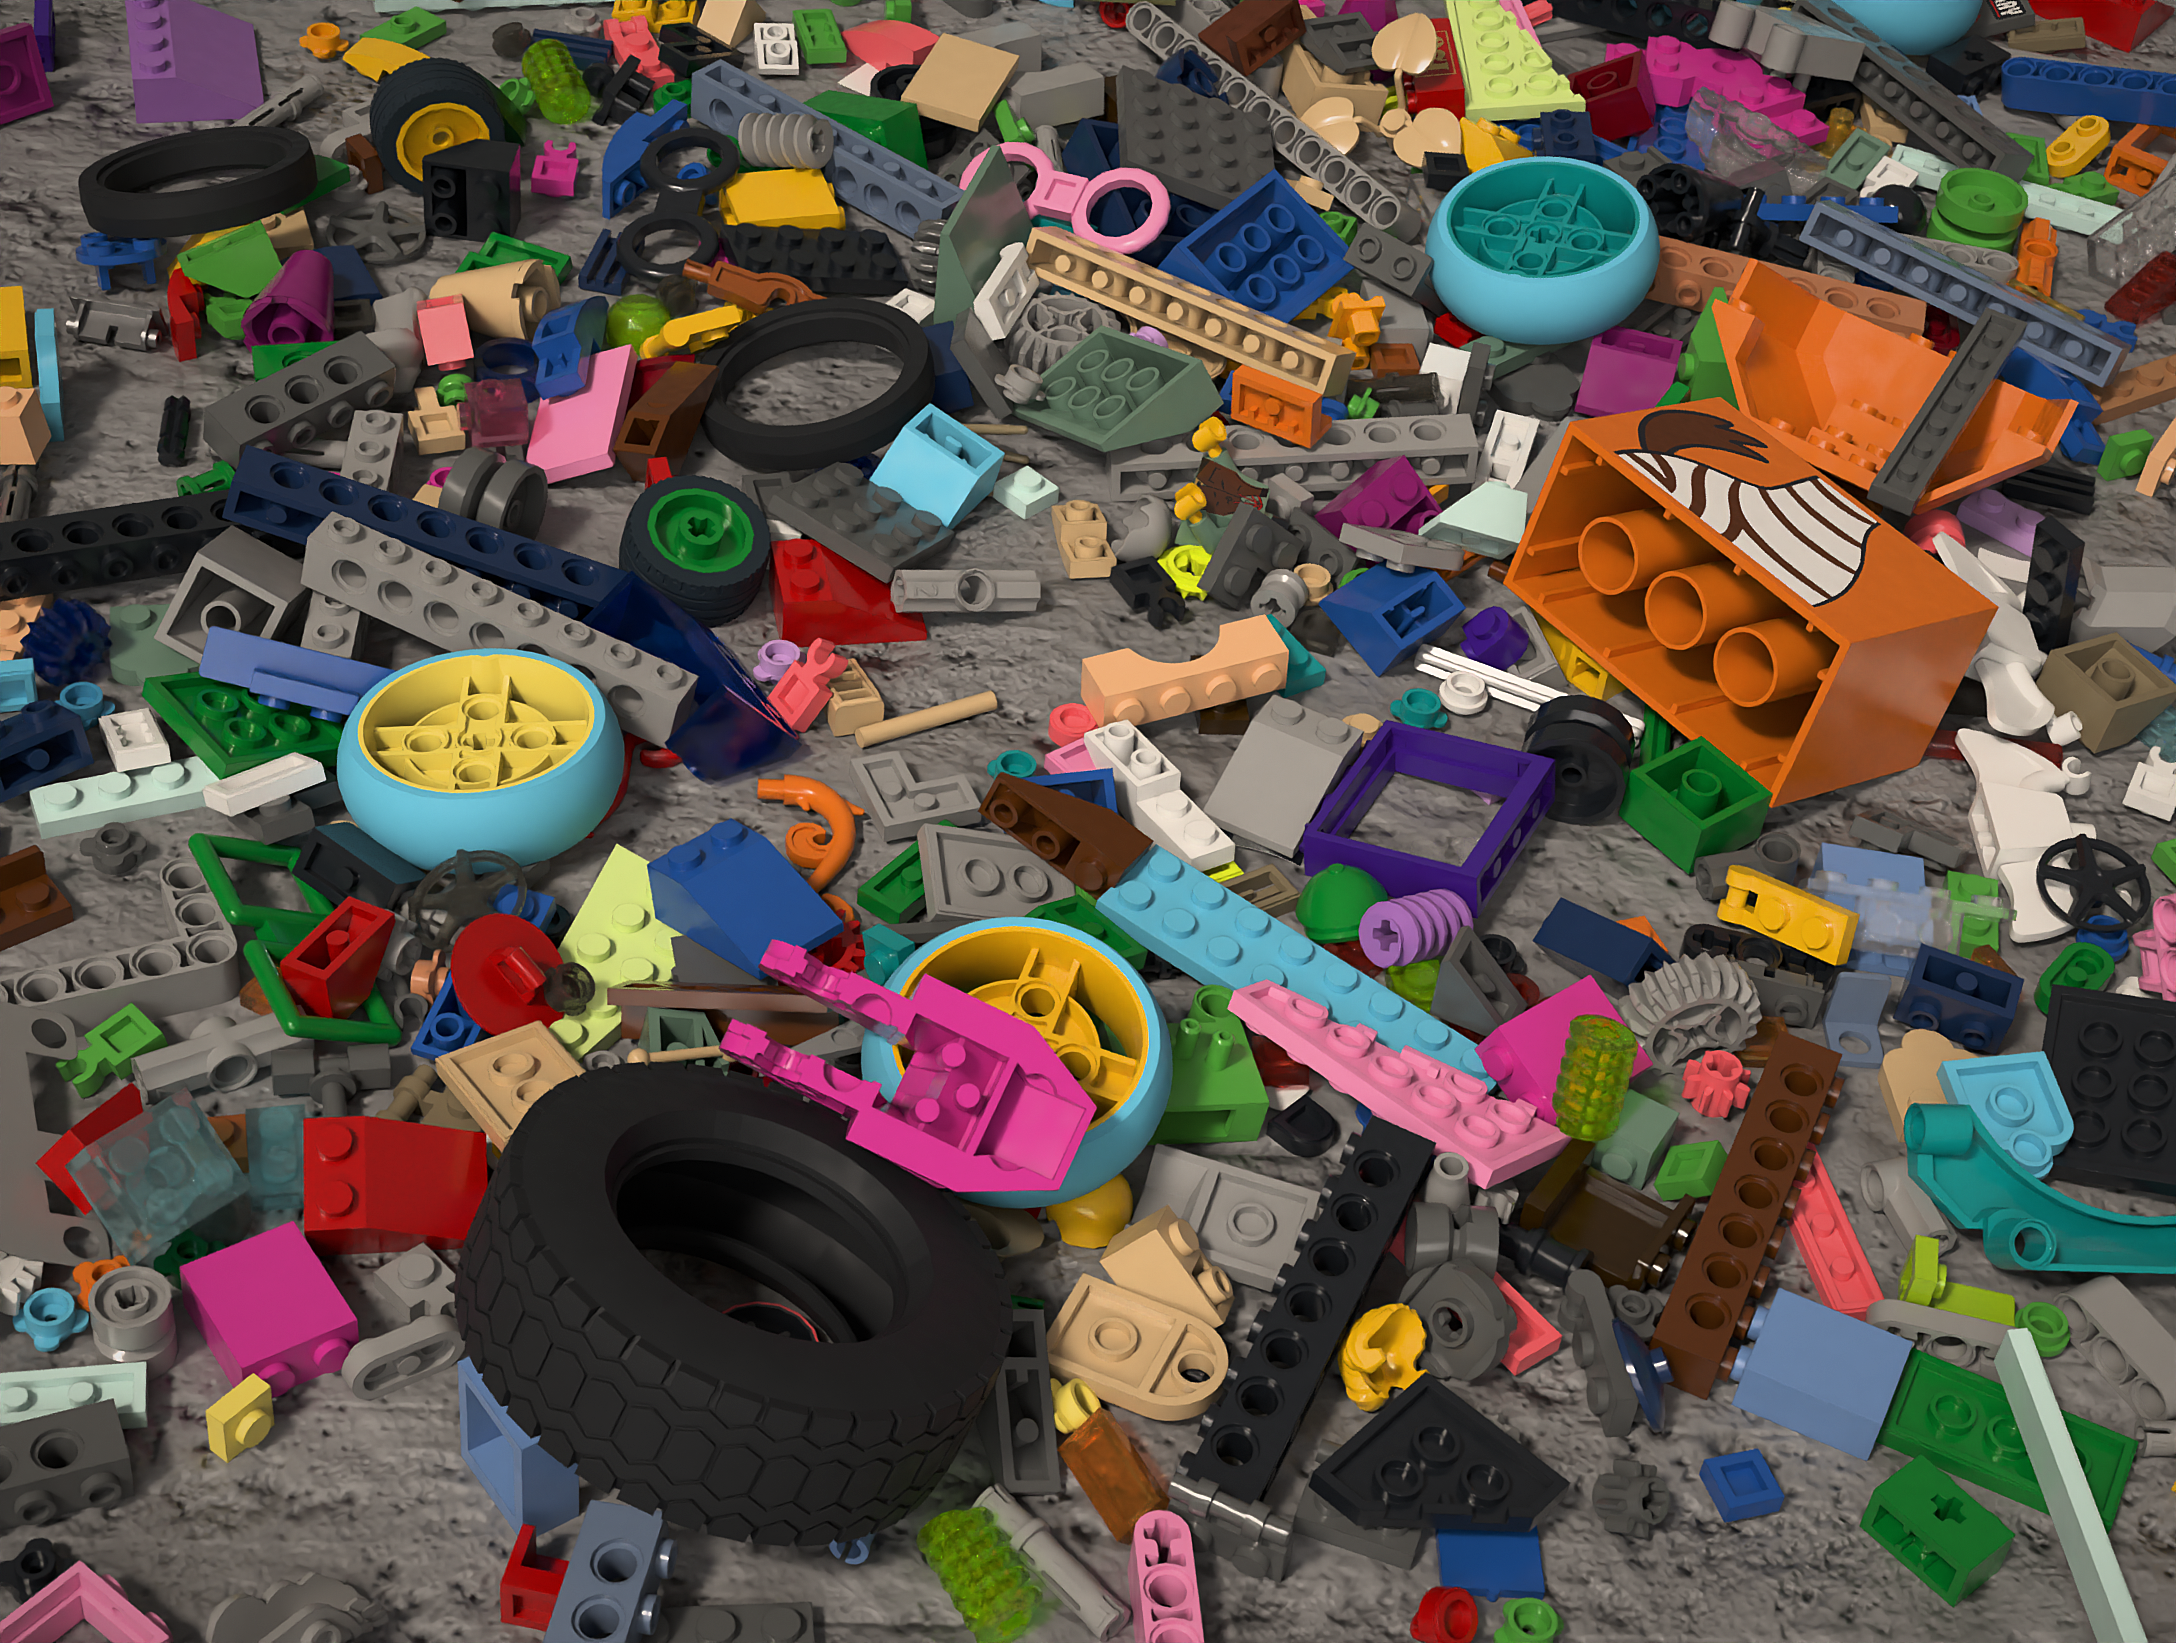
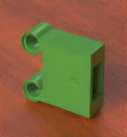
(1214, 1077)

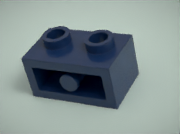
(1564, 135)
(951, 381)
(40, 747)
(1958, 998)

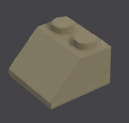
(2107, 688)

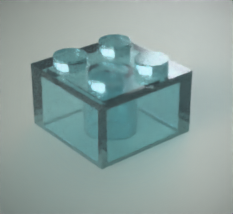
(158, 1176)

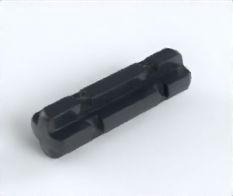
(174, 430)

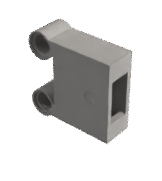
(1787, 42)

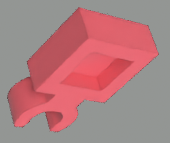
(803, 687)

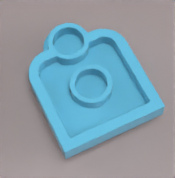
(2015, 1103)

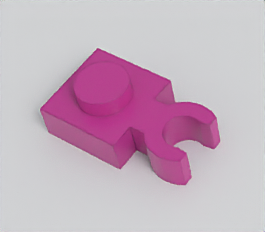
(556, 171)

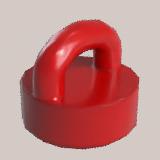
(1445, 1616)

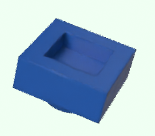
(1741, 1485)

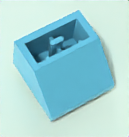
(940, 466)

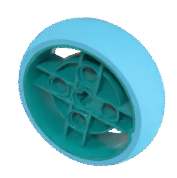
(1542, 250)

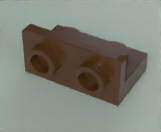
(29, 898)

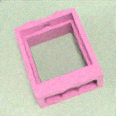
(81, 1596)

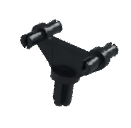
(1763, 237)

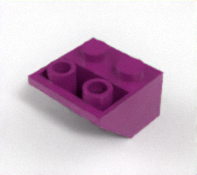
(1627, 372)
(1382, 497)

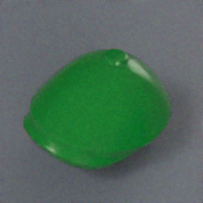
(1335, 903)

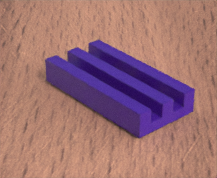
(45, 32)

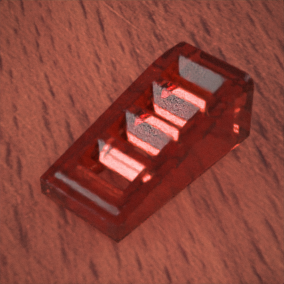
(2151, 288)

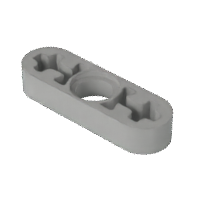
(1934, 1323)

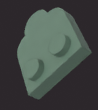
(134, 649)

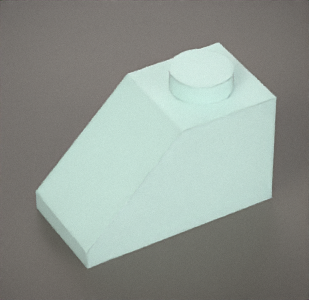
(1484, 521)

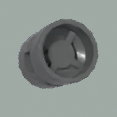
(1441, 1236)

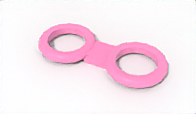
(1073, 196)

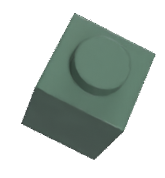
(1639, 1142)

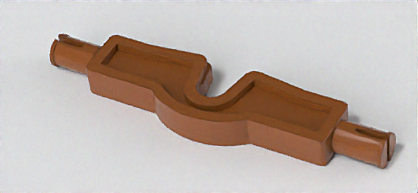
(746, 287)

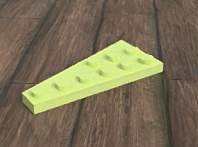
(616, 943)

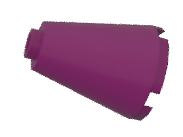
(294, 304)

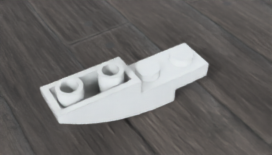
(1152, 797)

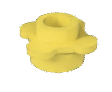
(1072, 1404)

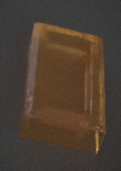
(1112, 1474)

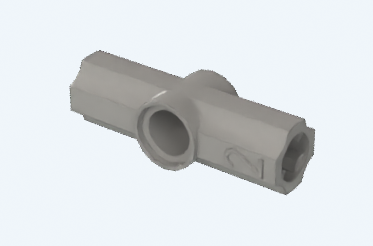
(941, 591)
(215, 1055)

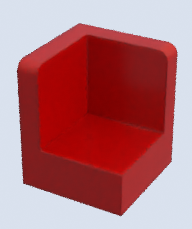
(530, 1583)

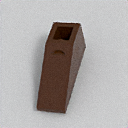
(665, 418)
(1070, 834)

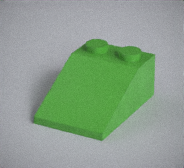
(1704, 363)

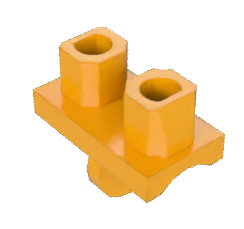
(1356, 324)

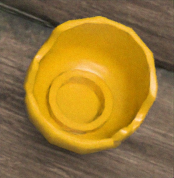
(1094, 1216)

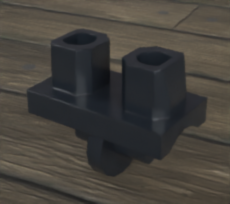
(620, 92)

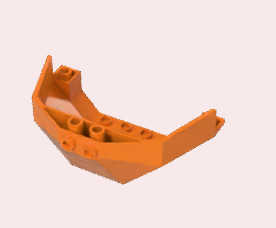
(1851, 389)

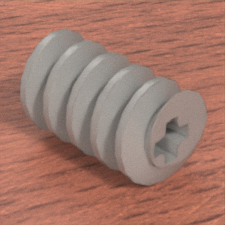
(785, 140)

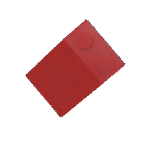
(833, 599)
(389, 1184)

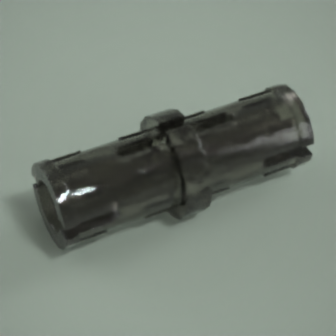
(1421, 387)

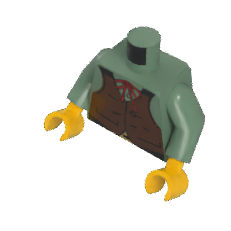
(1216, 492)

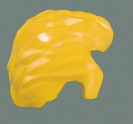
(1381, 1354)

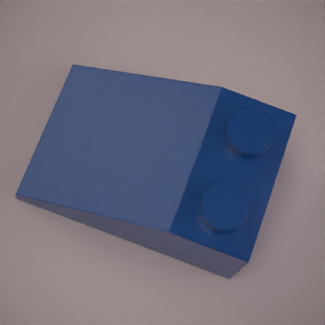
(737, 896)

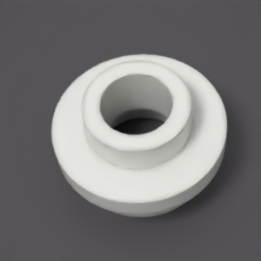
(1463, 693)

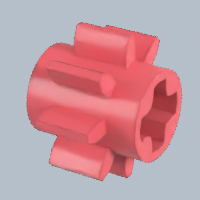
(1716, 1084)

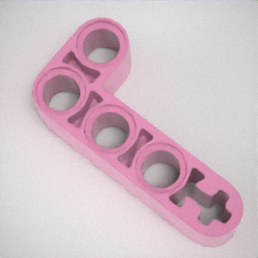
(1167, 1583)

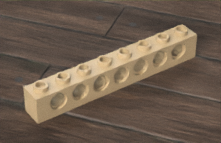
(1189, 311)

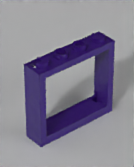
(1445, 758)

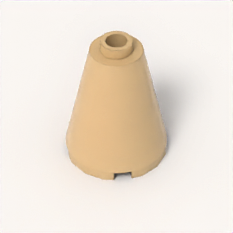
(505, 297)

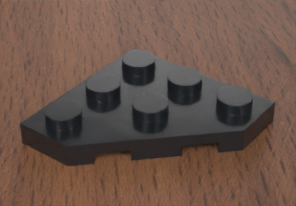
(1437, 1467)

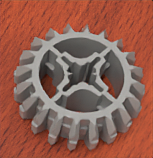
(1052, 328)
(1691, 1010)

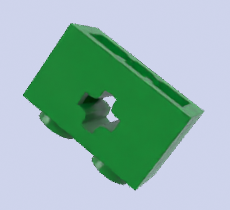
(1937, 1530)

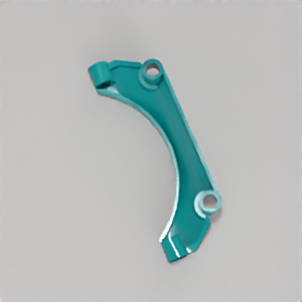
(1988, 1190)

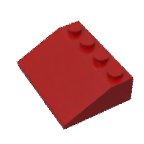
(2113, 22)

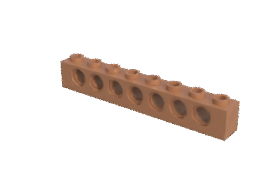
(1691, 272)

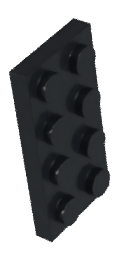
(818, 257)

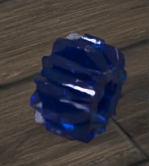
(66, 642)

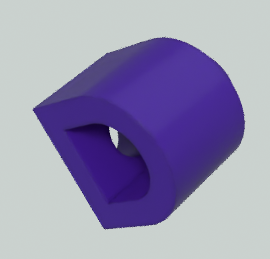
(1494, 638)

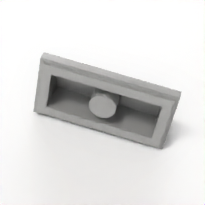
(1538, 661)

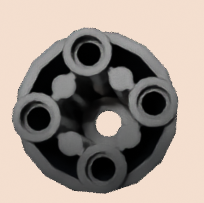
(1688, 200)

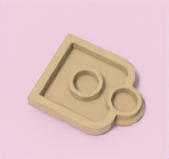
(1910, 1073)

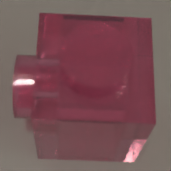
(494, 413)

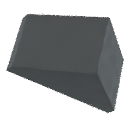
(1474, 988)

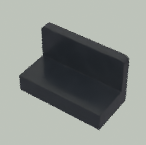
(348, 862)

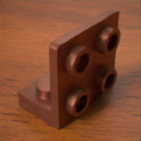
(1254, 32)

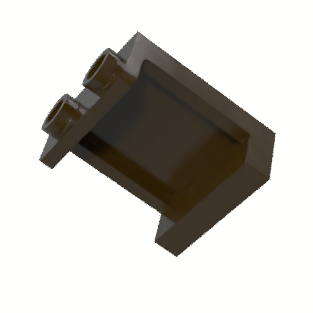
(1620, 1225)

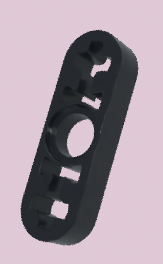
(1741, 945)

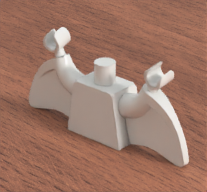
(2007, 655)
(2018, 820)

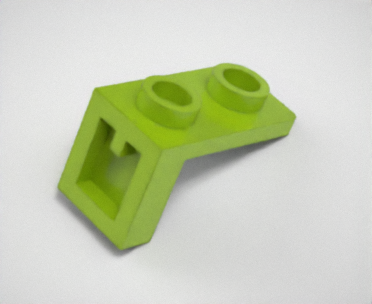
(1925, 1283)

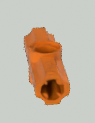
(2037, 255)

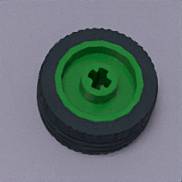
(698, 546)

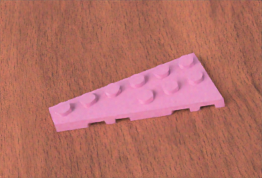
(1404, 1087)

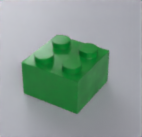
(1694, 803)

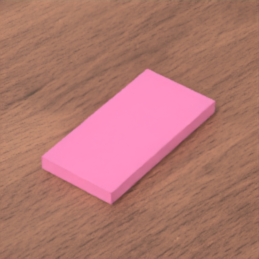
(580, 430)

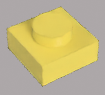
(240, 1418)

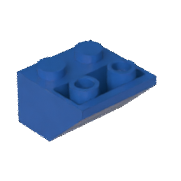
(1392, 613)

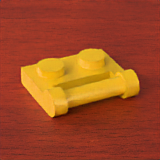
(694, 332)

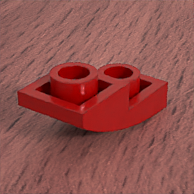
(184, 305)

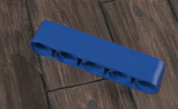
(2089, 90)

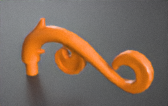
(803, 838)

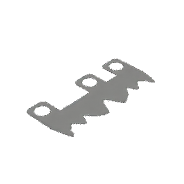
(25, 1218)

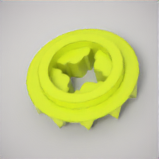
(1175, 563)

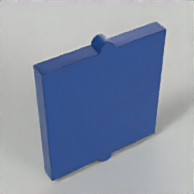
(1491, 1562)

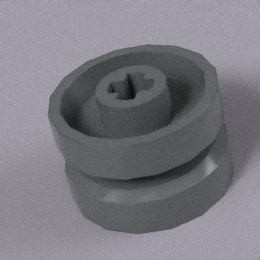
(496, 491)

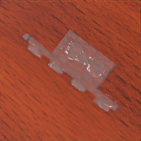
(1900, 921)

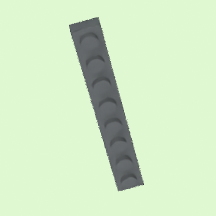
(1946, 412)

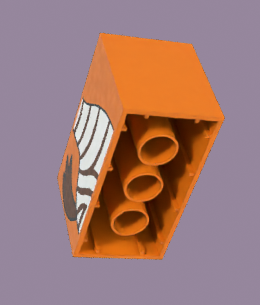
(1747, 596)

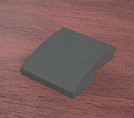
(1341, 42)

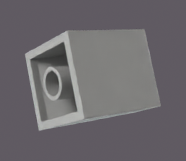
(237, 587)

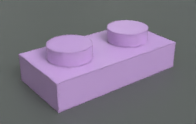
(2000, 519)

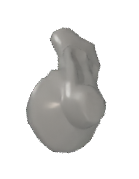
(400, 336)

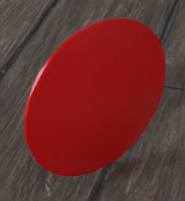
(501, 973)

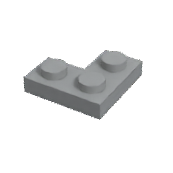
(901, 804)

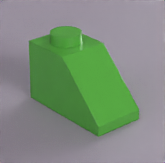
(234, 262)

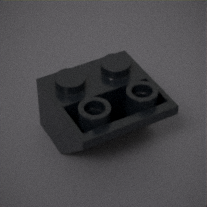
(472, 190)

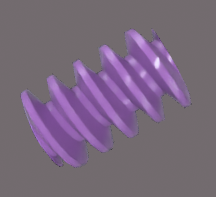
(1412, 927)

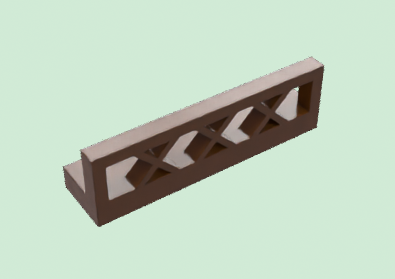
(778, 1010)

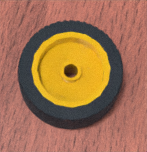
(428, 110)

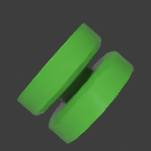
(1978, 209)

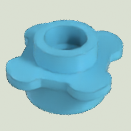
(50, 1318)

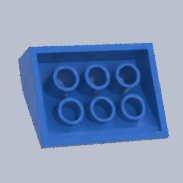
(1263, 251)

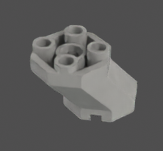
(2125, 599)

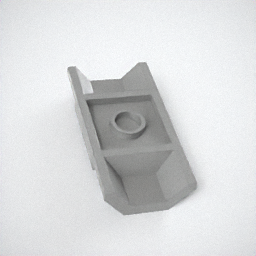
(1240, 1216)

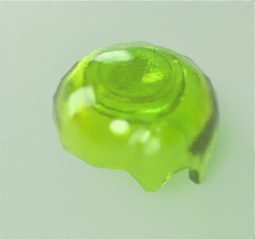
(635, 320)

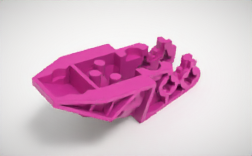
(977, 1103)

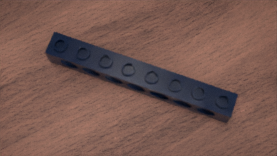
(296, 498)

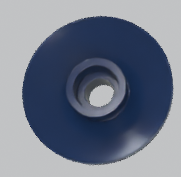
(1646, 1370)

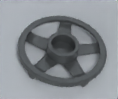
(377, 234)

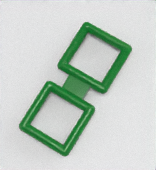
(278, 935)

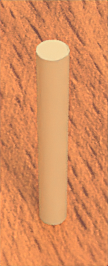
(925, 719)

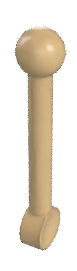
(642, 1055)

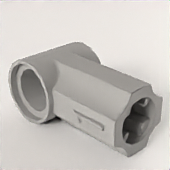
(1907, 1207)

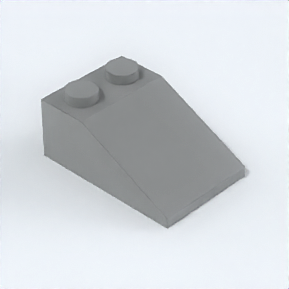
(1282, 774)

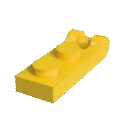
(1789, 915)

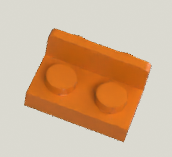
(1278, 407)

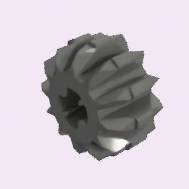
(925, 254)

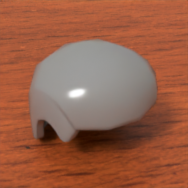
(1147, 529)

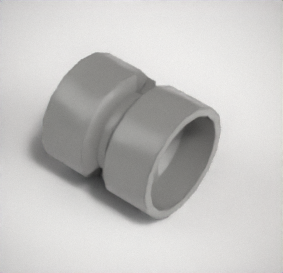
(134, 1319)

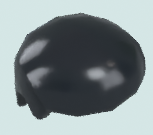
(1911, 211)

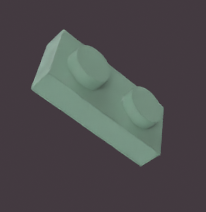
(1856, 159)

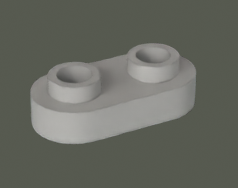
(402, 1356)

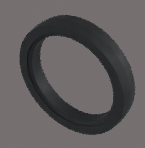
(115, 209)
(829, 440)

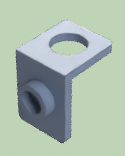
(1855, 1012)

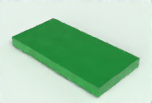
(1971, 1432)

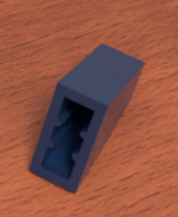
(1599, 947)

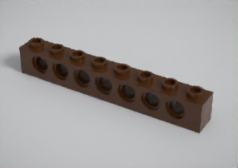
(1744, 1212)

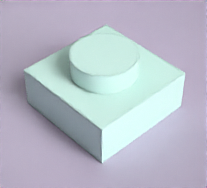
(1026, 492)

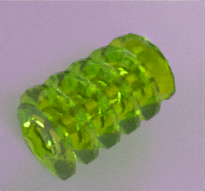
(556, 81)
(1594, 1077)
(980, 1573)

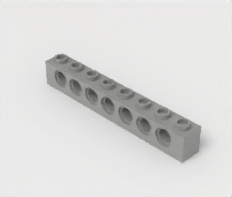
(1437, 447)
(376, 459)
(473, 613)

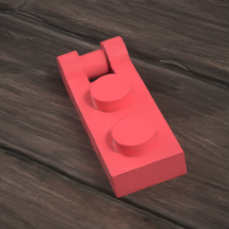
(635, 39)

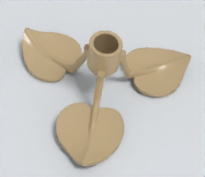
(1401, 47)

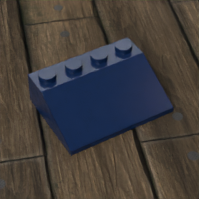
(1123, 210)

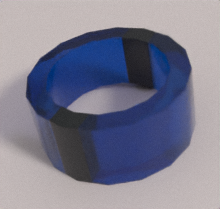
(508, 352)

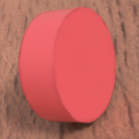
(1070, 723)

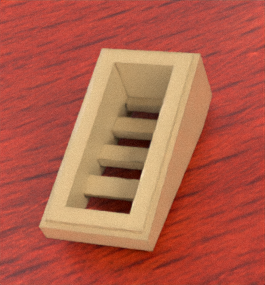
(853, 701)

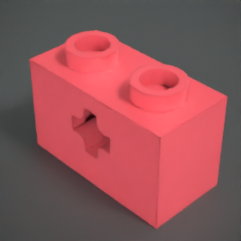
(445, 332)

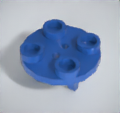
(107, 252)

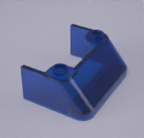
(730, 718)

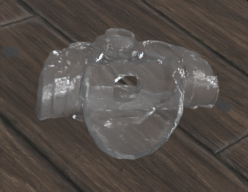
(1722, 137)

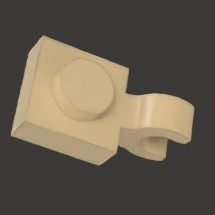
(432, 426)

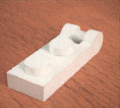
(1006, 292)
(1506, 449)

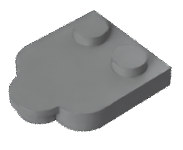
(1401, 548)

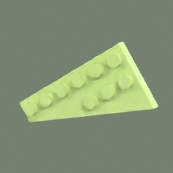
(1504, 66)

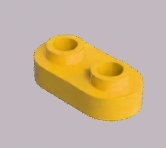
(2077, 146)

